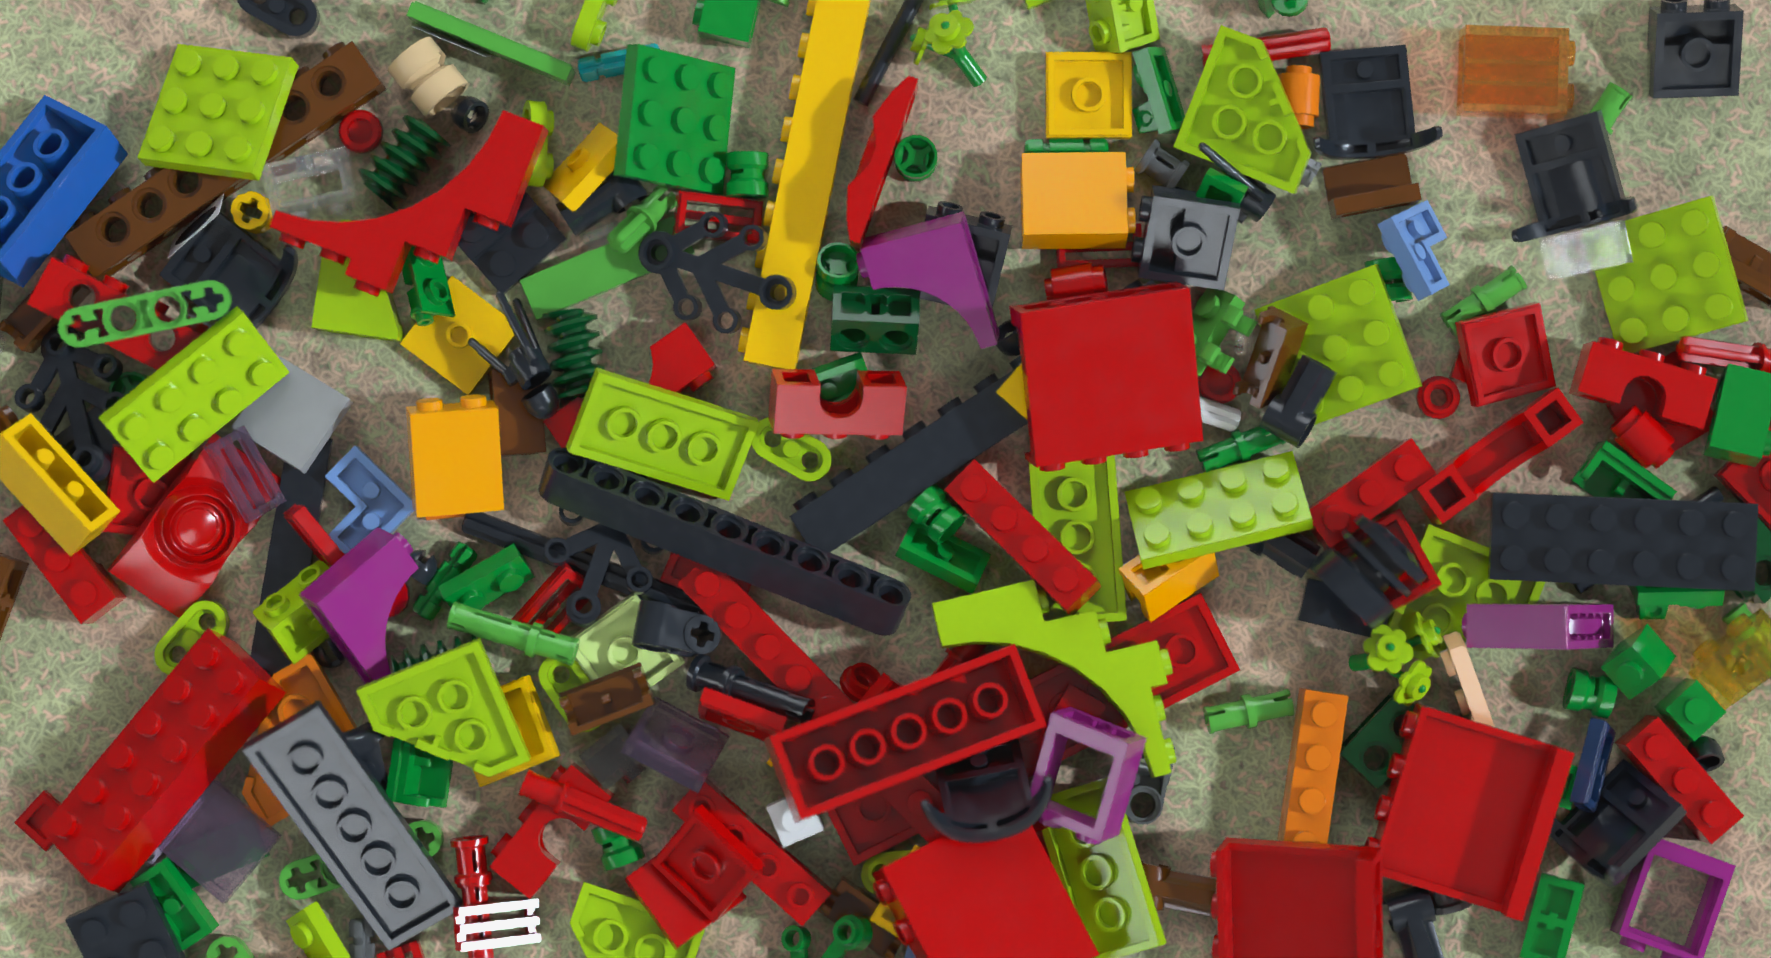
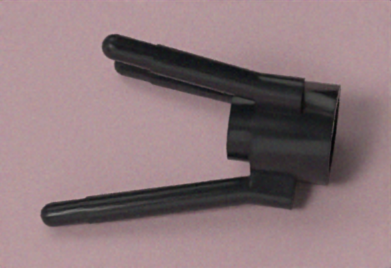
(1258, 196)
(527, 362)

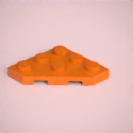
(304, 685)

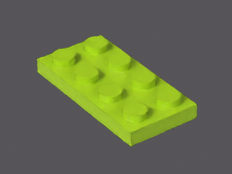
(194, 394)
(662, 434)
(1218, 510)
(1083, 515)
(1105, 880)

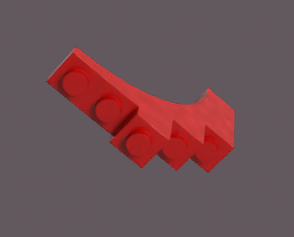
(379, 246)

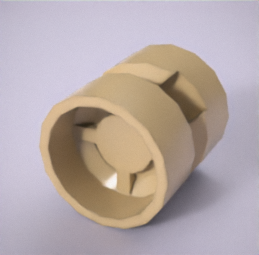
(424, 72)

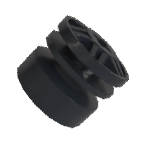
(1368, 571)

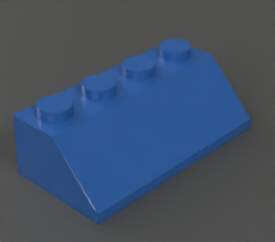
(48, 180)

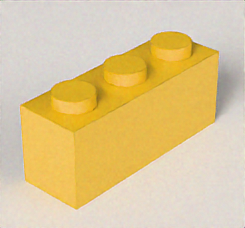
(53, 485)

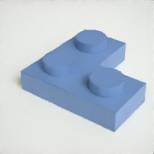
(1409, 240)
(375, 496)

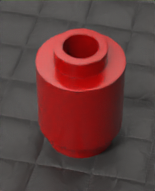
(1076, 281)
(1643, 437)

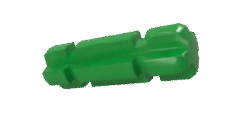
(1065, 146)
(461, 557)

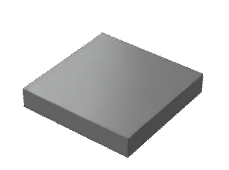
(295, 417)

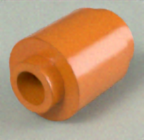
(1302, 92)

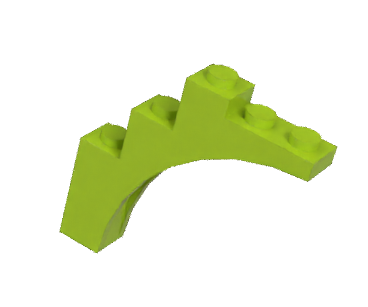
(1077, 641)

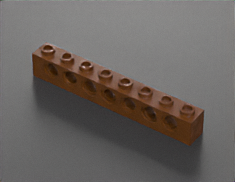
(91, 231)

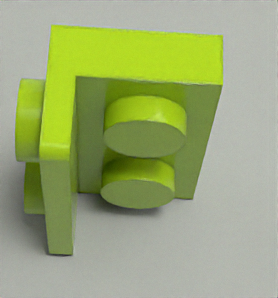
(1121, 24)
(289, 617)

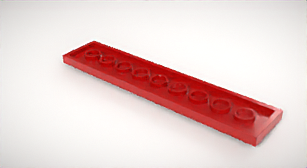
(1197, 660)

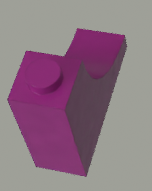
(936, 260)
(357, 597)
(1539, 626)

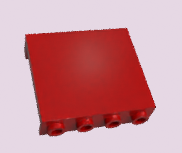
(1109, 375)
(1469, 809)
(1296, 900)
(982, 901)

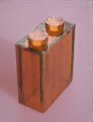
(1514, 72)

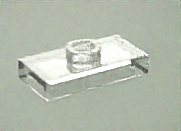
(1586, 250)

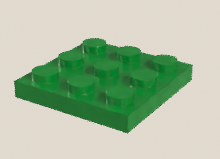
(674, 120)

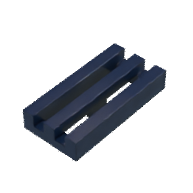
(1593, 765)

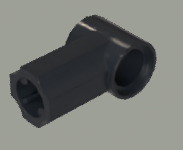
(606, 199)
(1293, 411)
(1290, 552)
(1413, 922)

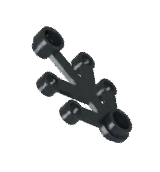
(709, 269)
(72, 396)
(607, 542)

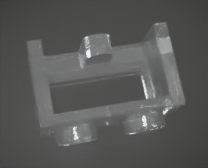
(308, 165)

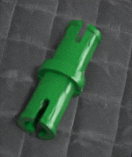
(1236, 448)

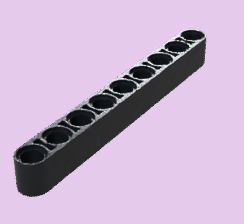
(724, 542)

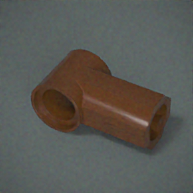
(1179, 889)

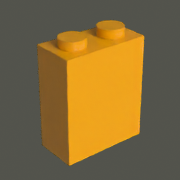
(1076, 200)
(454, 456)

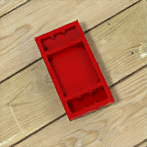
(877, 159)
(187, 535)

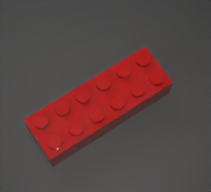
(904, 733)
(162, 761)

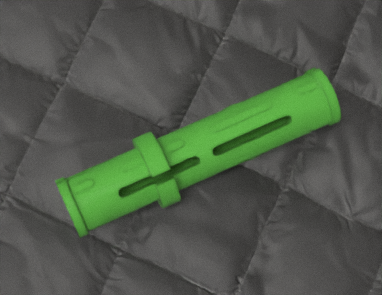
(522, 636)

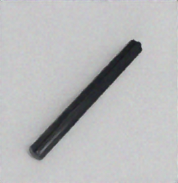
(532, 545)

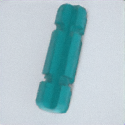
(609, 64)

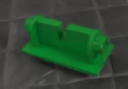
(430, 290)

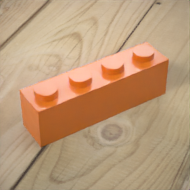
(1313, 766)

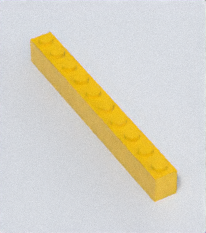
(805, 177)

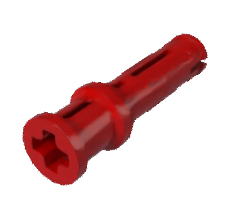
(473, 881)

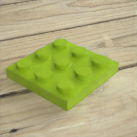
(218, 112)
(1677, 278)
(1357, 337)

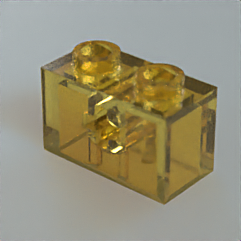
(1736, 660)

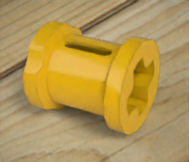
(252, 199)

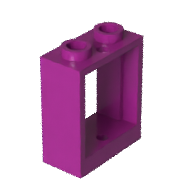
(1105, 737)
(1707, 912)

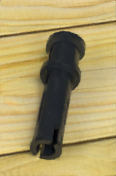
(736, 684)

